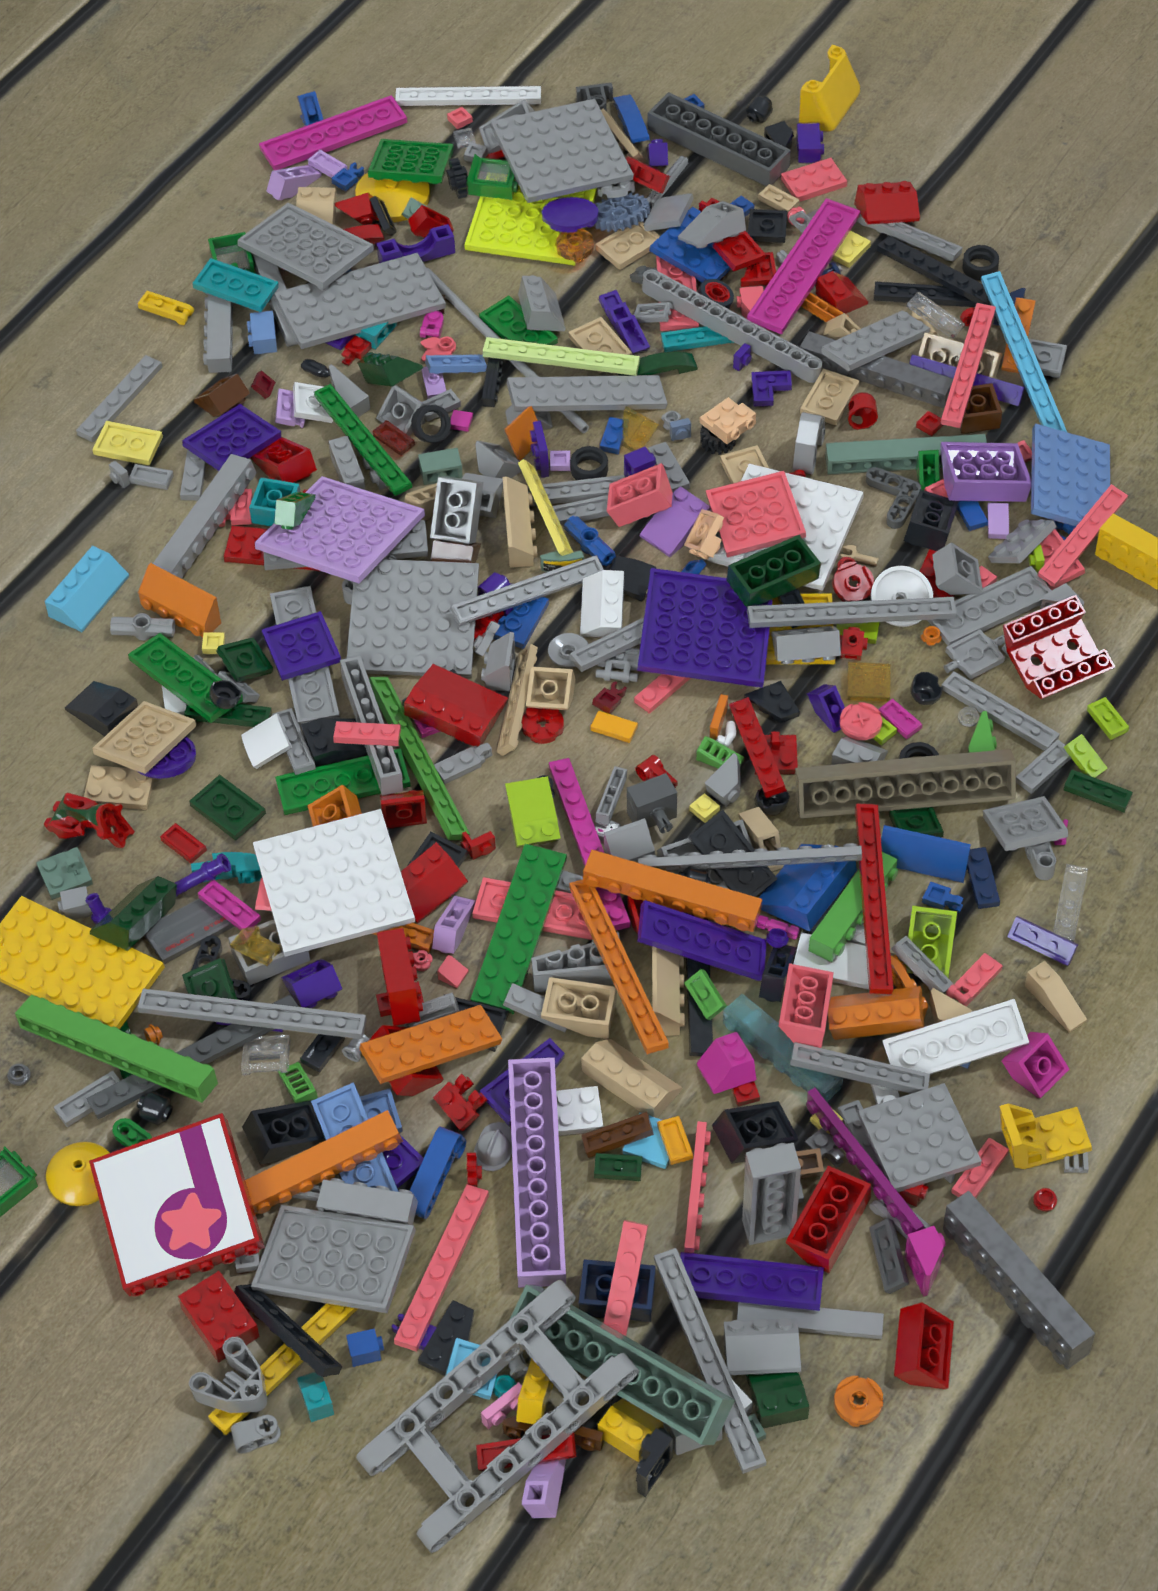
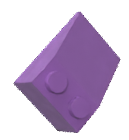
(671, 527)

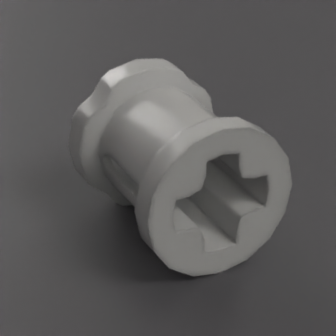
(353, 1051)
(518, 1367)

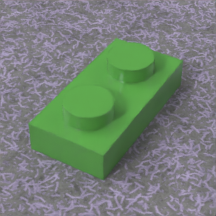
(705, 994)

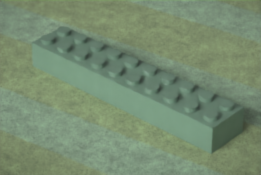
(659, 1386)

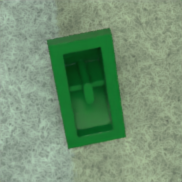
(927, 467)

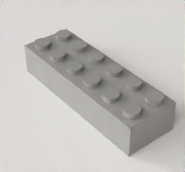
(770, 1192)

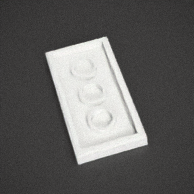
(848, 968)

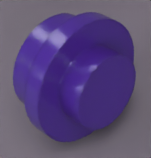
(777, 938)

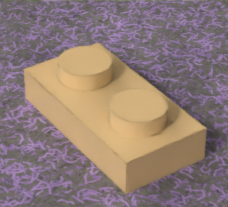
(777, 198)

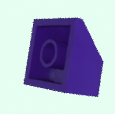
(312, 983)

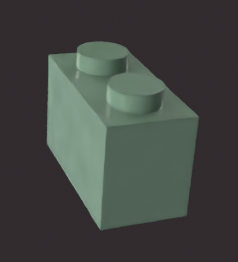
(440, 464)

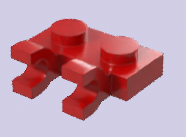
(456, 1106)

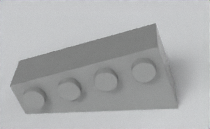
(575, 964)

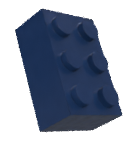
(596, 1287)

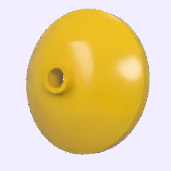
(72, 1184)

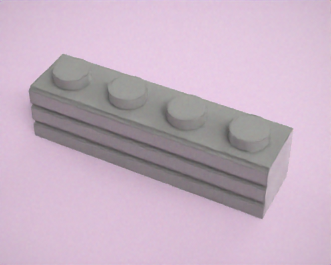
(436, 1009)

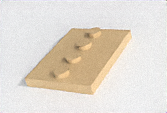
(144, 737)

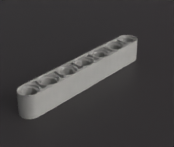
(270, 270)

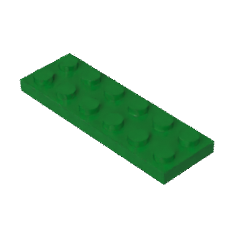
(178, 674)
(355, 774)

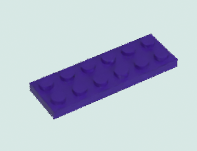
(702, 940)
(754, 1281)

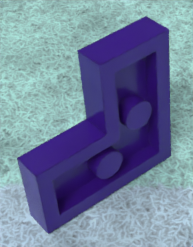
(766, 382)

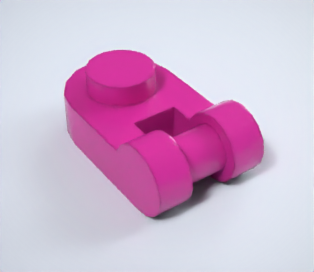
(432, 325)

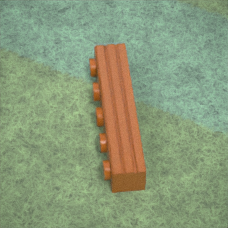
(820, 308)

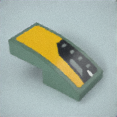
(554, 560)

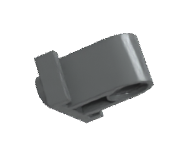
(599, 92)

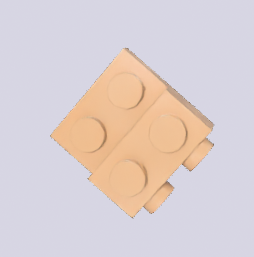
(729, 420)
(702, 537)

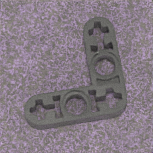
(901, 491)

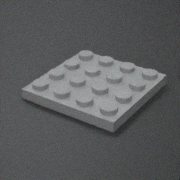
(919, 1138)

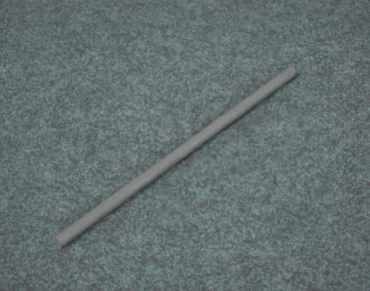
(487, 332)

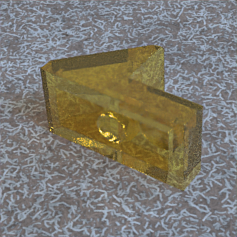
(255, 946)

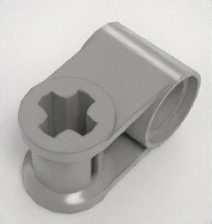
(1042, 860)
(253, 1435)

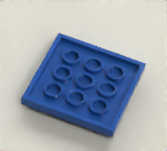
(696, 262)

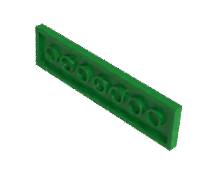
(519, 925)

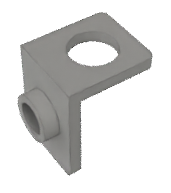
(808, 217)

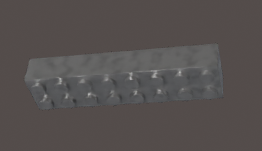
(1018, 1280)

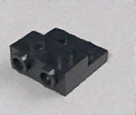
(656, 1455)

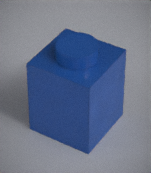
(364, 1347)

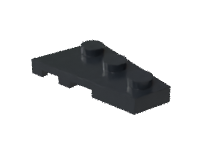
(454, 1324)

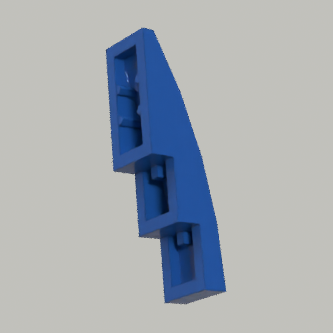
(631, 118)

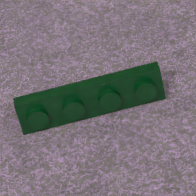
(239, 715)

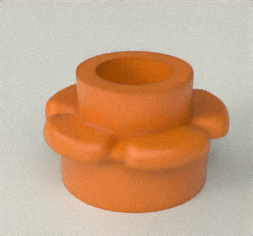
(928, 633)
(153, 1034)

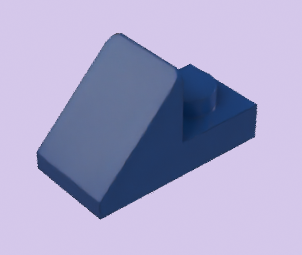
(310, 108)

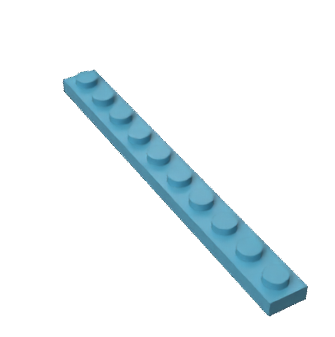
(1022, 351)

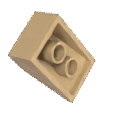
(318, 202)
(580, 1006)

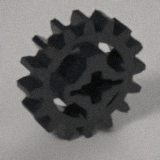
(457, 178)

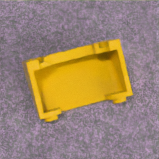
(831, 99)

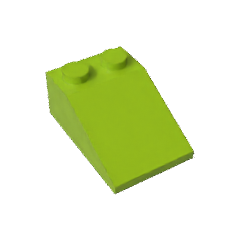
(532, 812)
(933, 934)

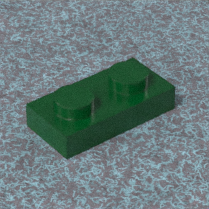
(618, 1167)

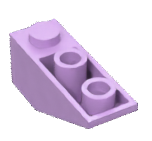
(543, 1489)

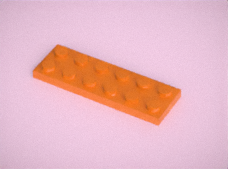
(430, 1044)

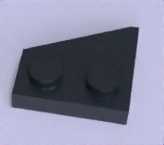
(775, 702)

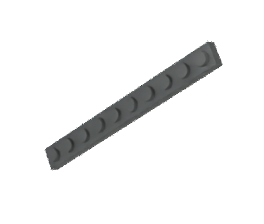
(202, 1051)

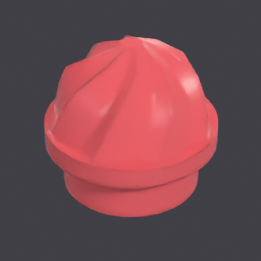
(793, 211)

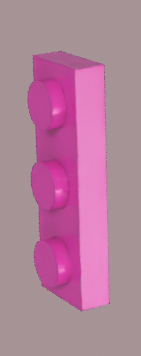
(228, 906)

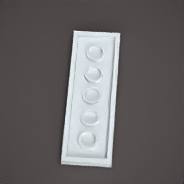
(959, 1039)

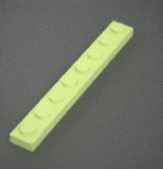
(561, 356)

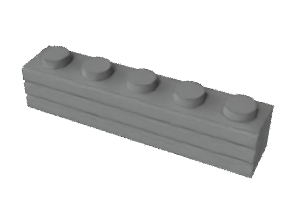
(611, 795)

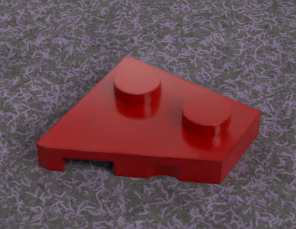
(760, 273)

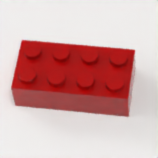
(400, 976)

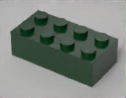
(773, 571)

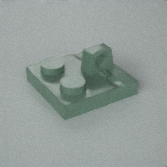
(64, 872)

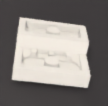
(266, 741)

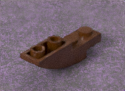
(585, 1437)

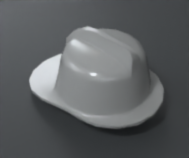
(494, 1146)

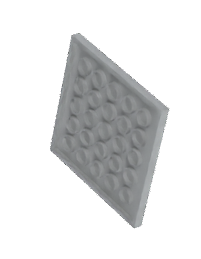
(561, 150)
(405, 617)

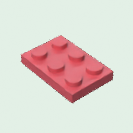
(814, 179)

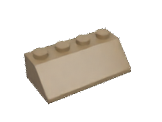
(949, 352)
(518, 523)
(666, 990)
(629, 1077)

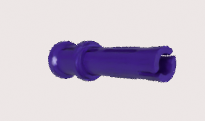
(208, 872)

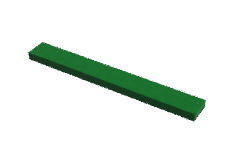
(363, 440)

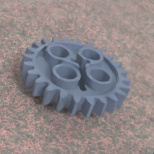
(622, 212)

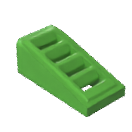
(714, 747)
(309, 1094)

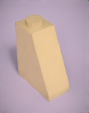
(761, 831)

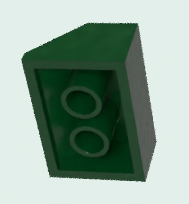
(386, 369)

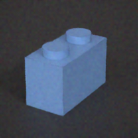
(263, 332)

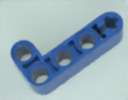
(435, 1167)

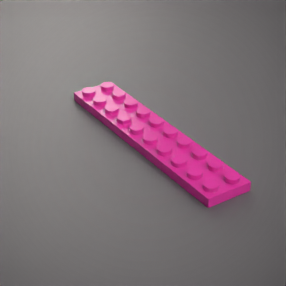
(803, 266)

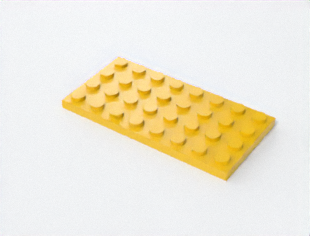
(69, 967)

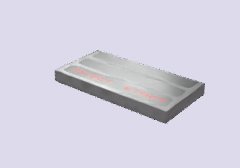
(185, 930)

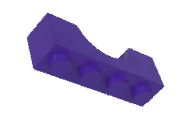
(436, 244)

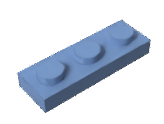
(455, 363)

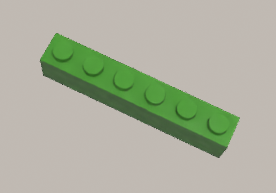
(845, 914)

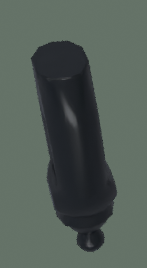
(315, 368)

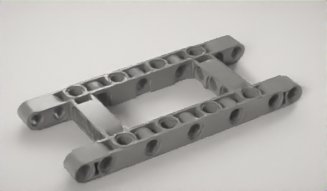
(469, 1378)

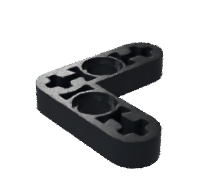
(203, 955)

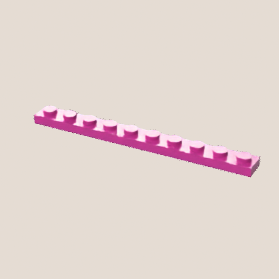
(585, 832)

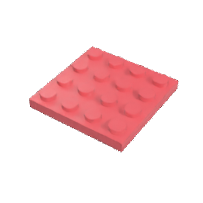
(756, 513)

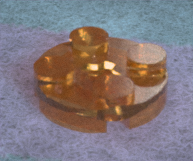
(575, 253)

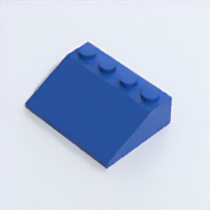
(806, 890)

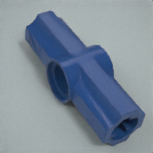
(589, 540)

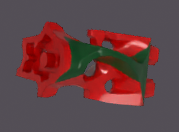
(77, 812)

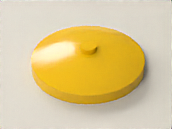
(394, 193)

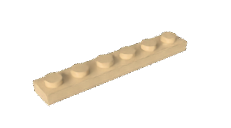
(517, 700)

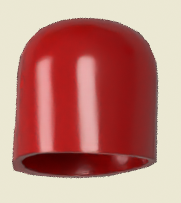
(865, 406)

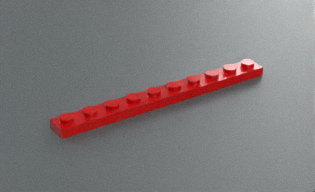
(874, 900)

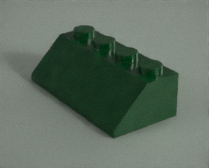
(136, 913)

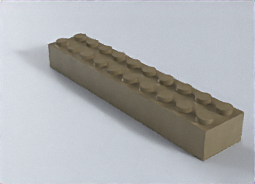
(906, 783)

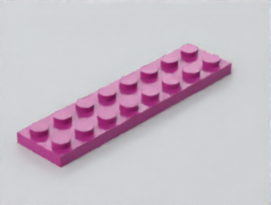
(333, 132)

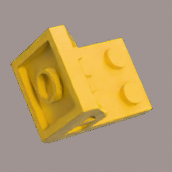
(1042, 1138)

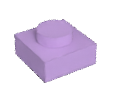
(559, 460)

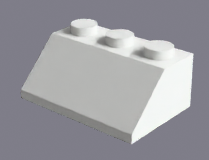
(602, 603)

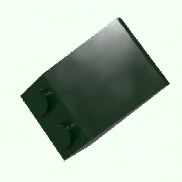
(778, 1398)

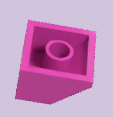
(727, 1064)
(1036, 1064)
(924, 1256)

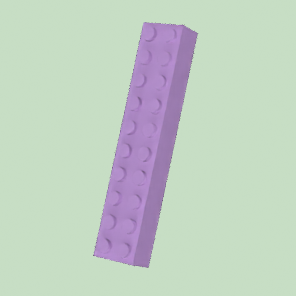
(536, 1172)

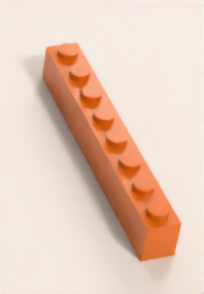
(672, 890)
(323, 1162)

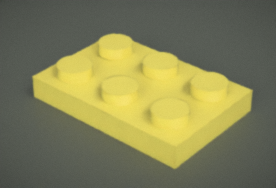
(851, 249)
(127, 443)

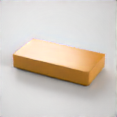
(614, 726)
(675, 1140)

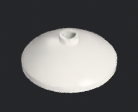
(901, 583)

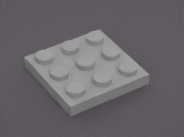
(1025, 823)

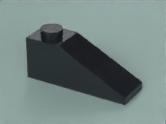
(776, 972)

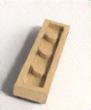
(624, 142)

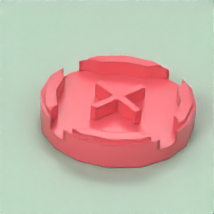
(860, 721)

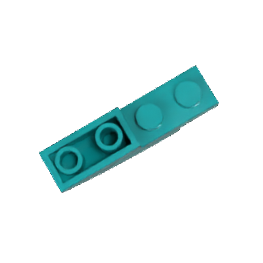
(243, 866)

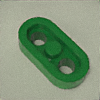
(135, 1135)

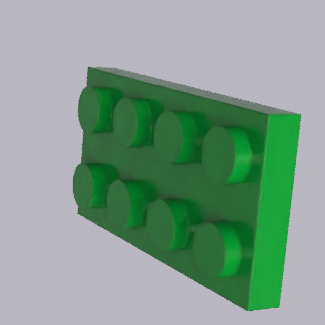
(509, 323)

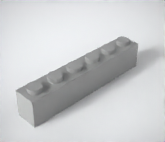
(218, 333)

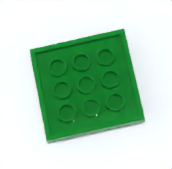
(410, 161)

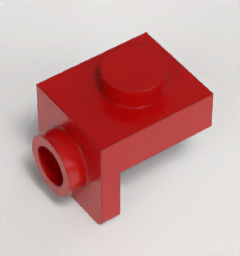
(480, 845)

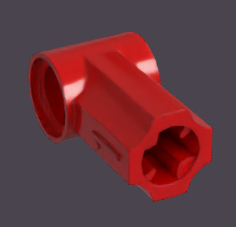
(652, 768)

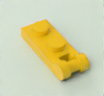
(166, 307)

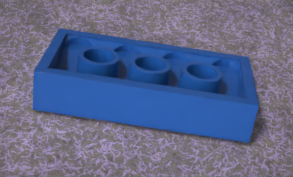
(926, 853)

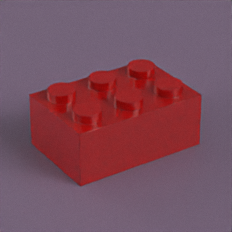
(217, 1314)

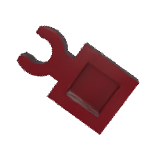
(610, 699)

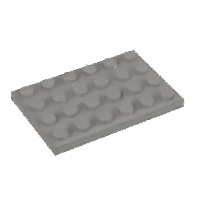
(305, 245)
(334, 1258)

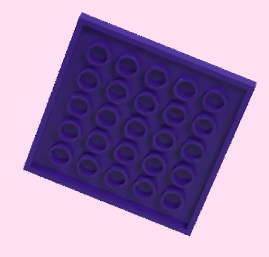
(700, 631)

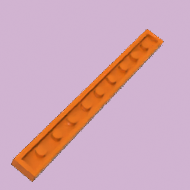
(619, 967)

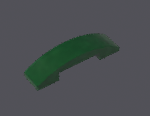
(665, 362)

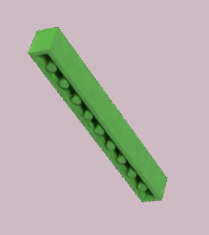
(117, 1048)

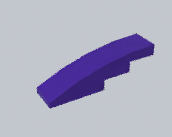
(623, 322)

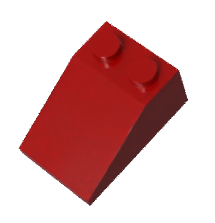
(285, 461)

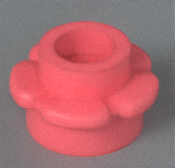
(424, 964)

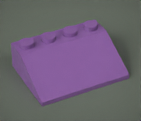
(984, 472)

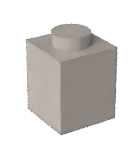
(74, 903)

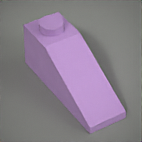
(285, 182)
(452, 924)

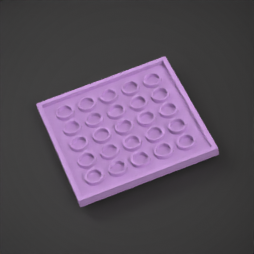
(343, 530)

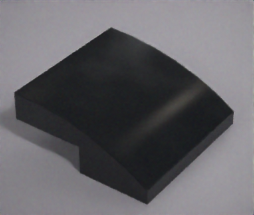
(635, 576)

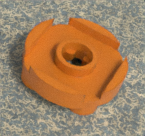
(860, 1387)

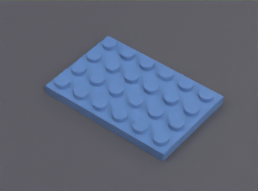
(1067, 474)

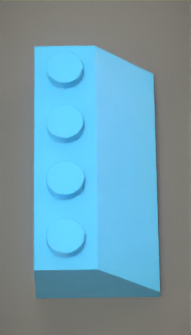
(86, 589)

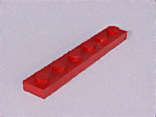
(757, 747)

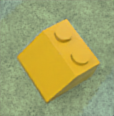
(626, 1427)

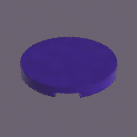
(570, 214)
(175, 761)

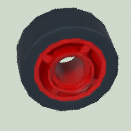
(717, 292)

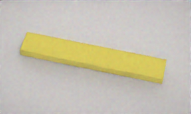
(545, 508)

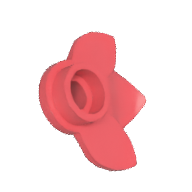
(437, 346)

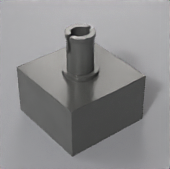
(654, 801)

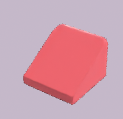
(452, 972)

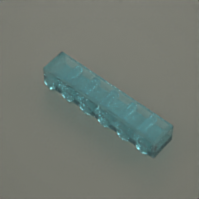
(765, 1035)

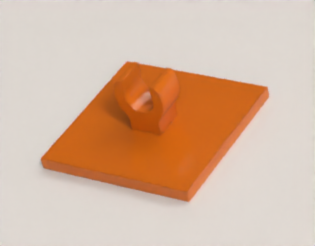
(519, 433)

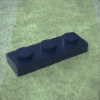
(982, 879)

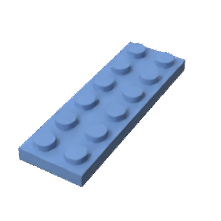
(340, 1112)

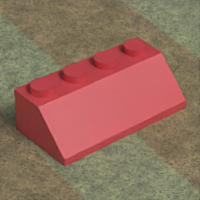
(806, 1004)

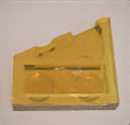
(636, 429)

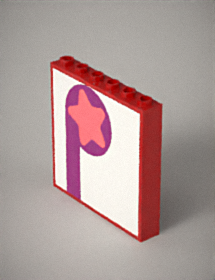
(176, 1205)

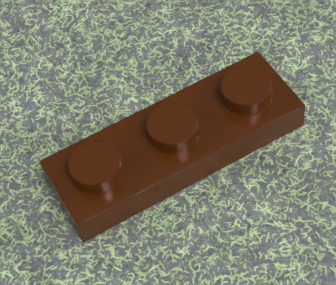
(617, 1134)

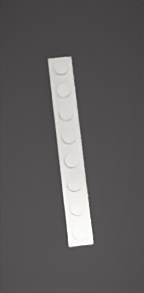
(468, 95)

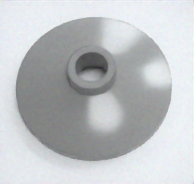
(564, 645)

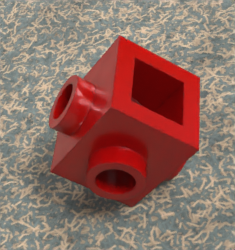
(852, 650)

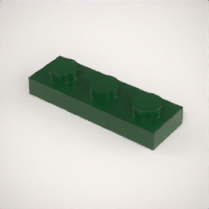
(1098, 791)

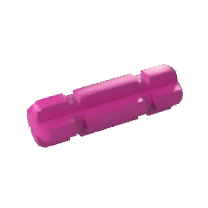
(763, 922)

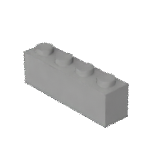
(367, 1202)

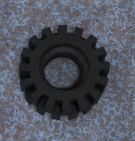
(714, 444)

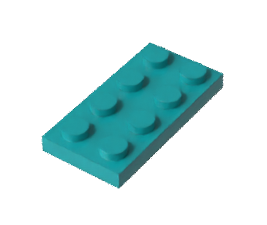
(235, 285)

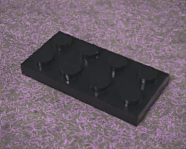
(724, 836)

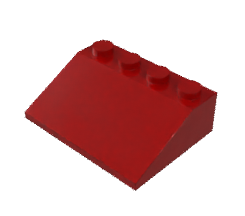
(454, 705)

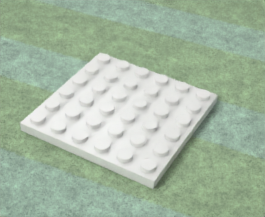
(825, 513)
(333, 882)

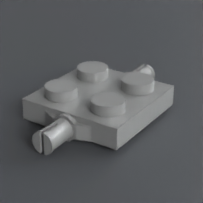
(975, 654)

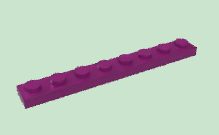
(867, 1168)

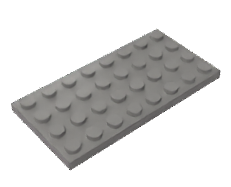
(360, 300)

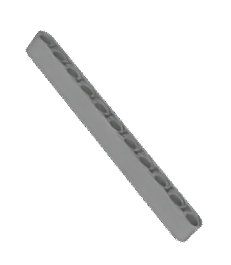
(732, 325)

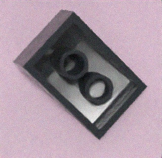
(930, 521)
(102, 706)
(321, 743)
(751, 1128)
(283, 1131)

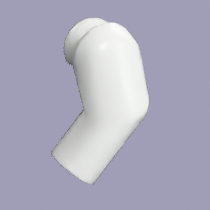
(730, 734)

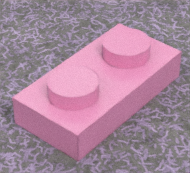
(501, 1407)

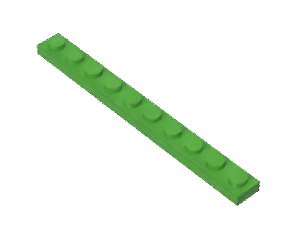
(419, 759)

